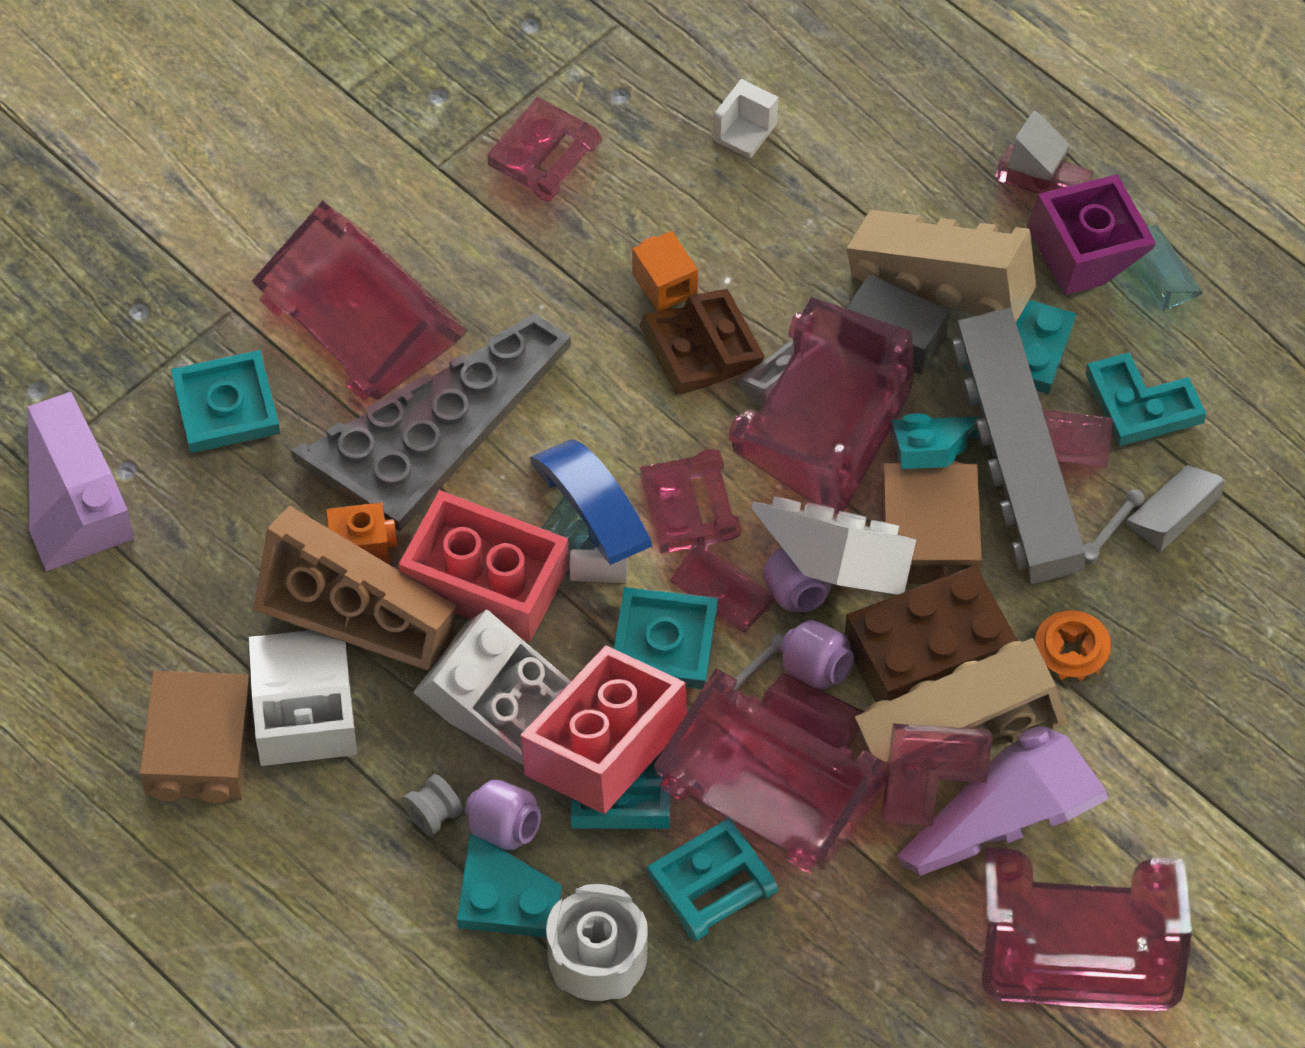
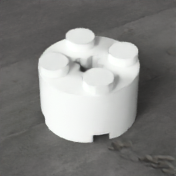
(604, 968)

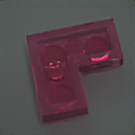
(920, 758)

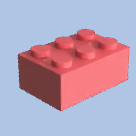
(487, 562)
(604, 729)

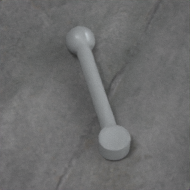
(1133, 499)
(775, 646)

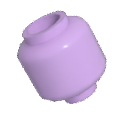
(790, 586)
(817, 655)
(503, 814)

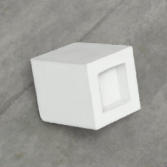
(745, 118)
(593, 567)

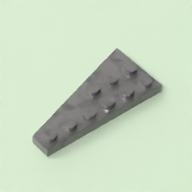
(432, 426)

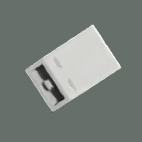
(839, 547)
(491, 684)
(301, 697)

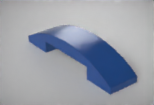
(595, 497)

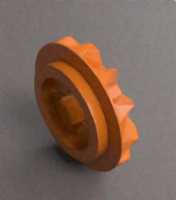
(1073, 627)

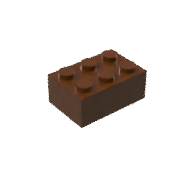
(926, 633)

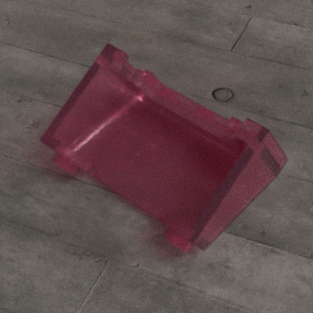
(357, 303)
(829, 403)
(769, 774)
(1085, 939)

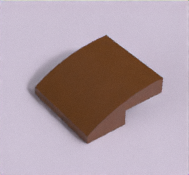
(702, 341)

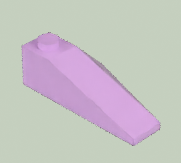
(71, 488)
(1025, 784)

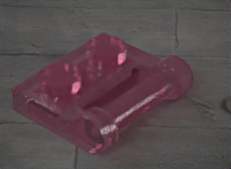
(532, 141)
(675, 506)

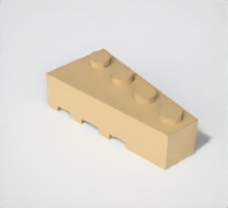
(946, 263)
(995, 694)

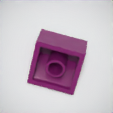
(1089, 232)

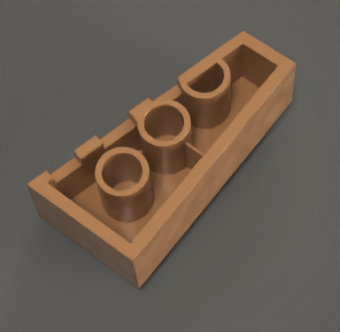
(348, 593)

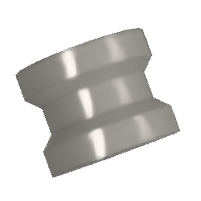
(432, 805)

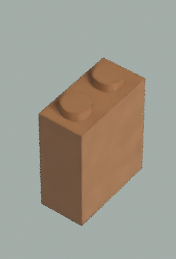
(937, 511)
(196, 736)

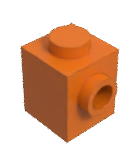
(664, 271)
(365, 528)

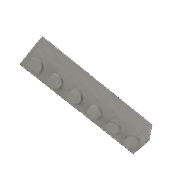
(1020, 446)

